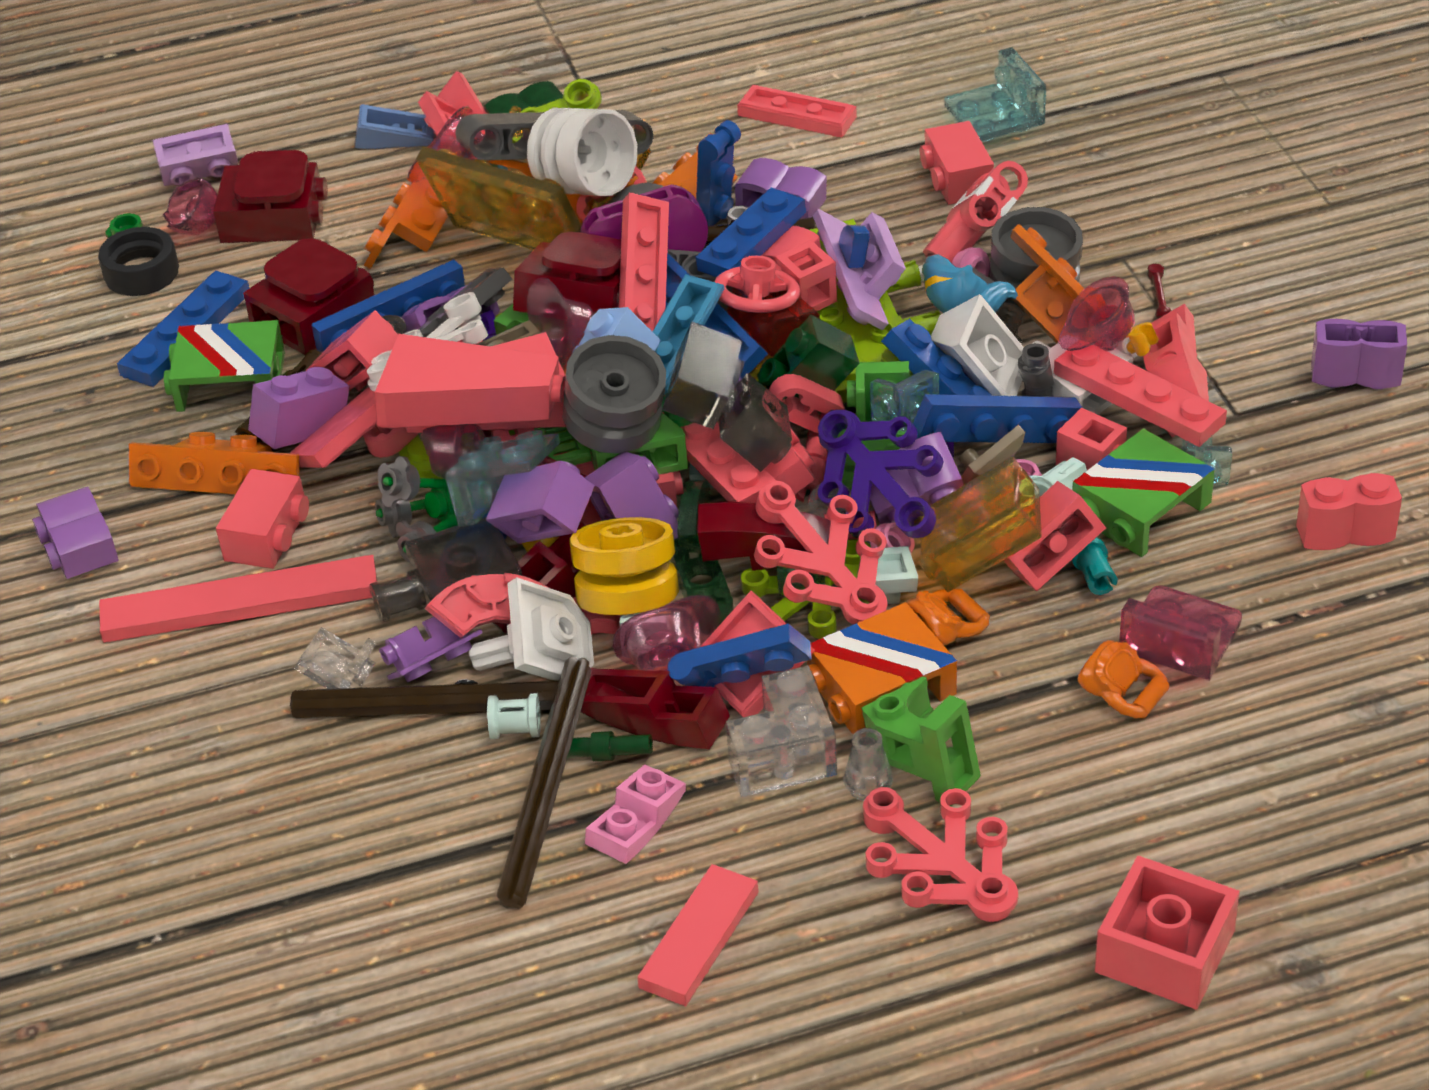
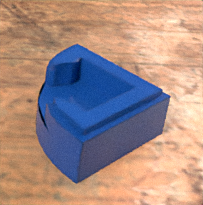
(854, 245)

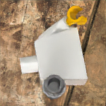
(1037, 368)

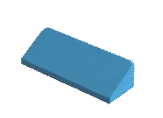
(690, 303)

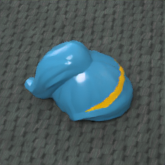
(952, 286)

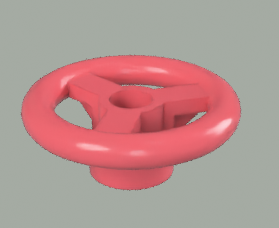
(757, 279)

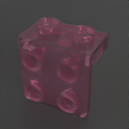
(1179, 630)

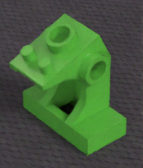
(917, 736)

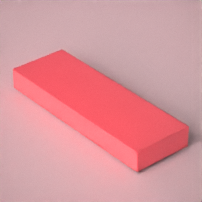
(797, 111)
(698, 935)

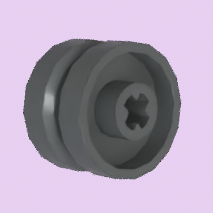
(1012, 264)
(613, 394)

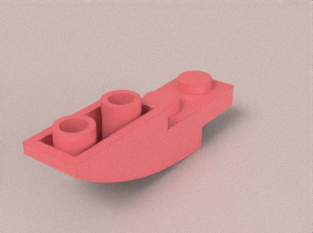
(1175, 353)

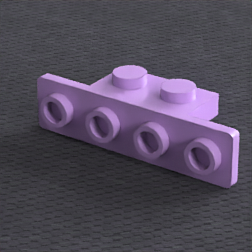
(867, 284)

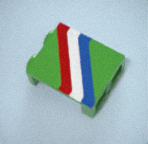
(223, 356)
(1141, 485)

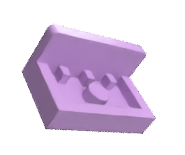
(195, 154)

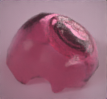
(191, 207)

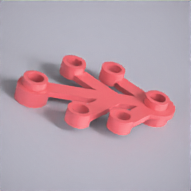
(822, 557)
(885, 814)

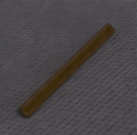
(413, 699)
(544, 784)

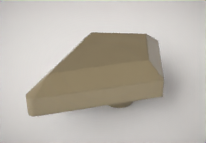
(999, 452)

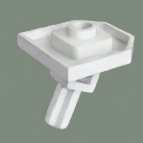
(542, 633)

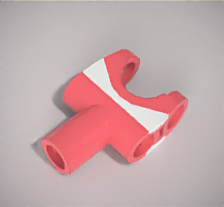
(977, 211)

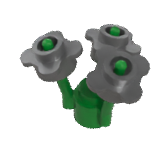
(398, 485)

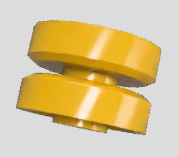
(624, 565)

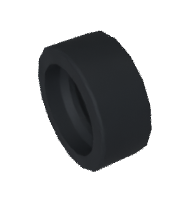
(141, 278)

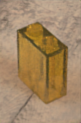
(981, 525)

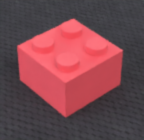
(1166, 932)

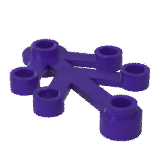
(873, 467)

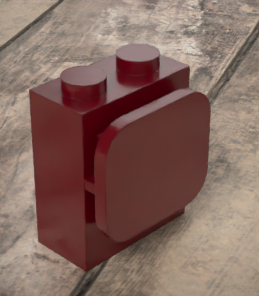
(270, 198)
(580, 267)
(304, 287)

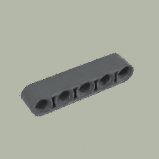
(502, 126)

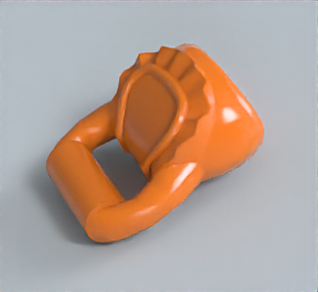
(943, 621)
(1113, 671)

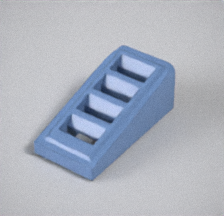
(390, 128)

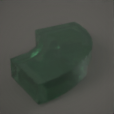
(697, 493)

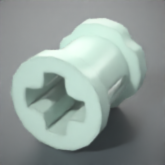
(513, 716)

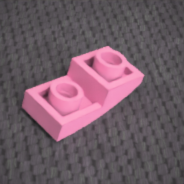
(638, 813)

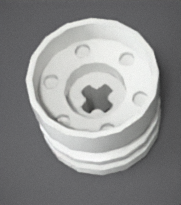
(583, 150)

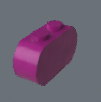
(685, 223)

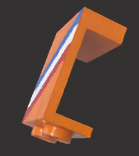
(878, 659)

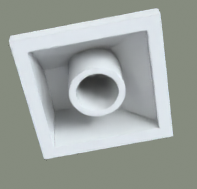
(981, 346)

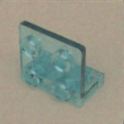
(1005, 107)
(480, 472)

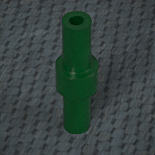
(605, 746)

